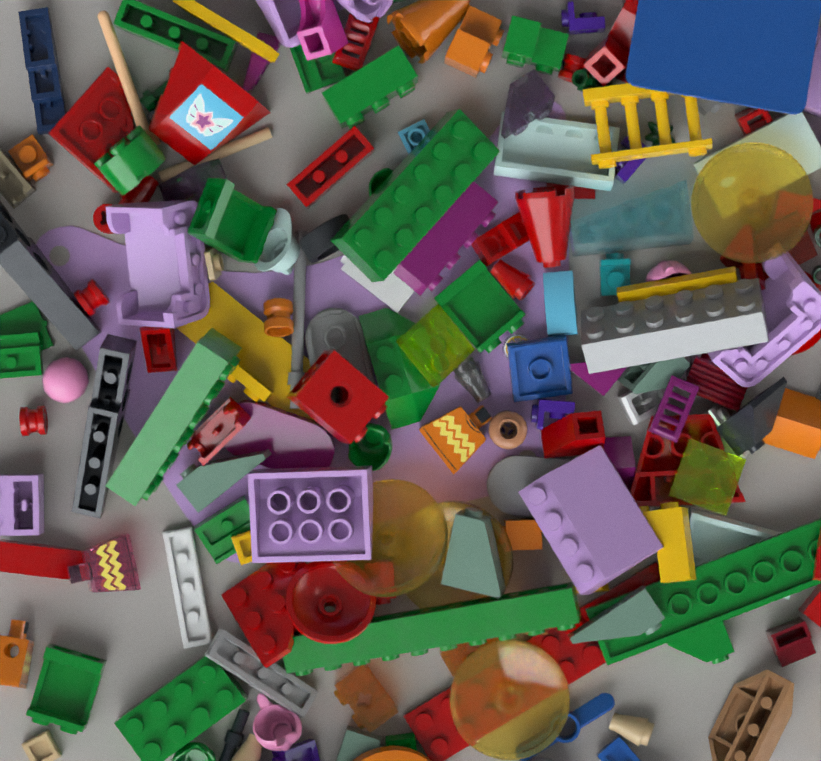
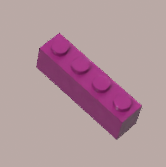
(443, 241)

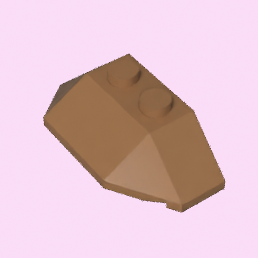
(752, 719)

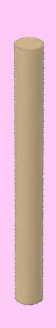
(226, 150)

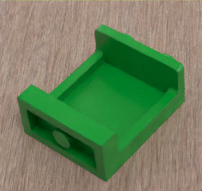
(231, 221)
(480, 307)
(66, 689)

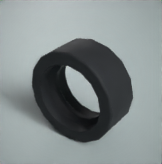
(317, 242)

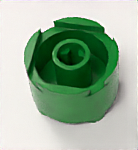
(130, 160)

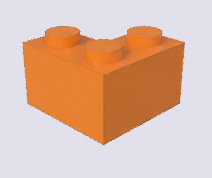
(473, 41)

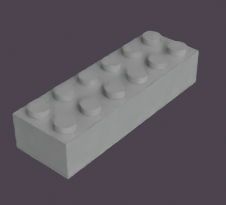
(673, 326)

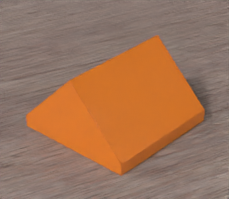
(797, 424)

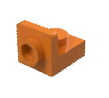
(31, 159)

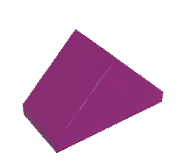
(599, 381)
(622, 457)

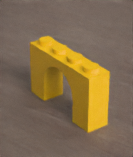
(674, 532)

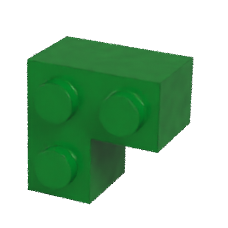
(534, 46)

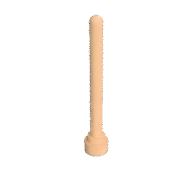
(124, 73)

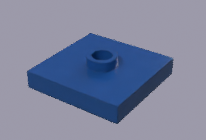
(539, 368)

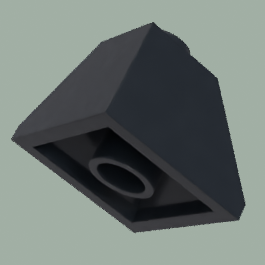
(754, 420)

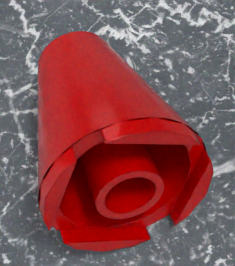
(547, 221)

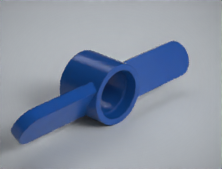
(584, 715)

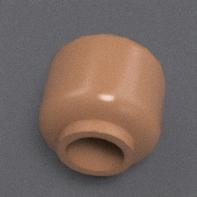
(504, 440)

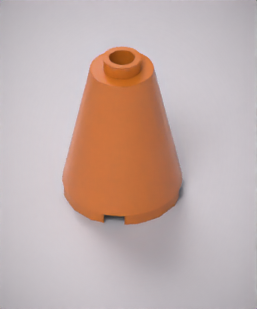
(425, 25)

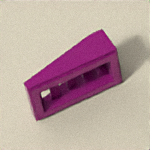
(257, 64)
(664, 432)

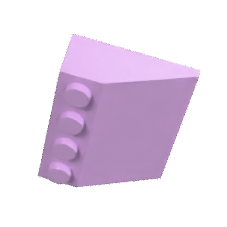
(311, 514)
(590, 520)

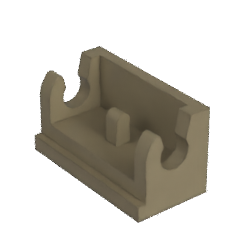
(12, 182)

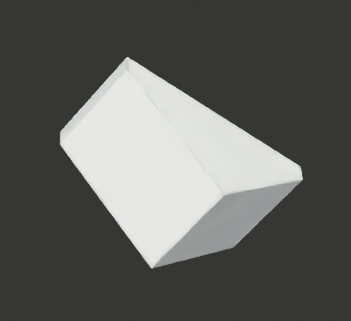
(641, 405)

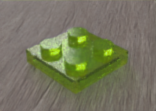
(435, 345)
(707, 477)

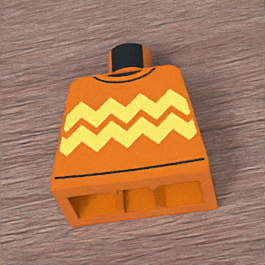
(456, 435)
(15, 670)

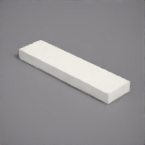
(187, 587)

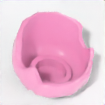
(65, 380)

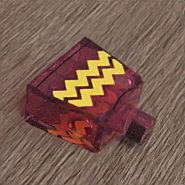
(107, 566)

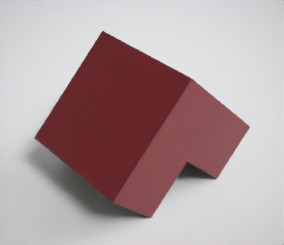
(791, 641)

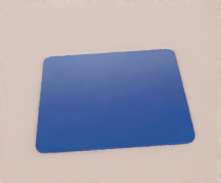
(727, 50)

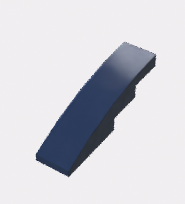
(42, 68)

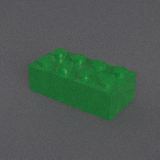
(180, 710)

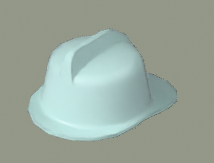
(281, 247)

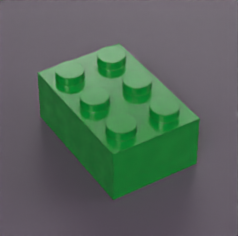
(371, 88)

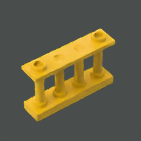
(629, 96)

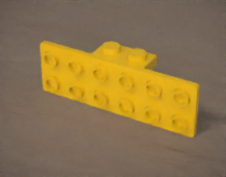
(263, 357)

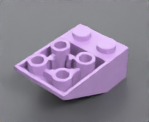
(21, 504)

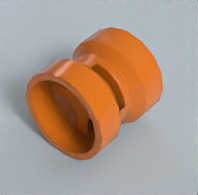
(278, 317)

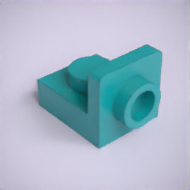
(614, 273)

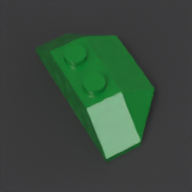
(395, 373)

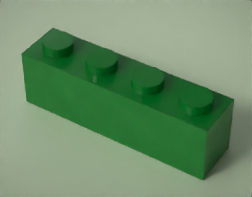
(170, 31)

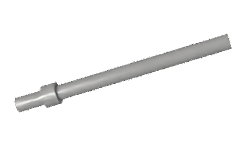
(298, 318)

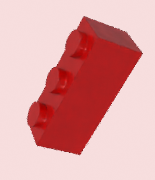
(331, 167)

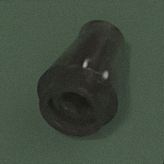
(472, 379)

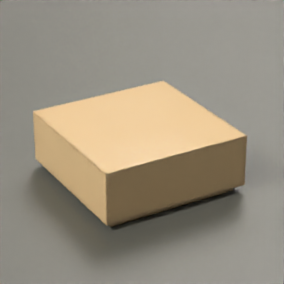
(42, 747)

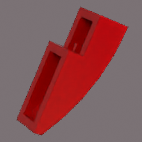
(37, 559)

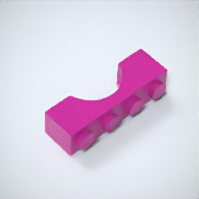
(320, 28)

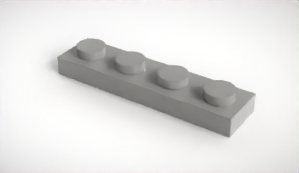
(270, 681)

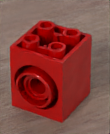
(357, 401)

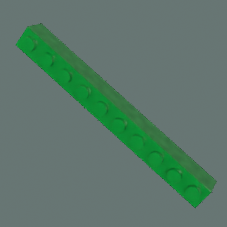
(442, 627)

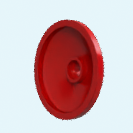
(321, 586)

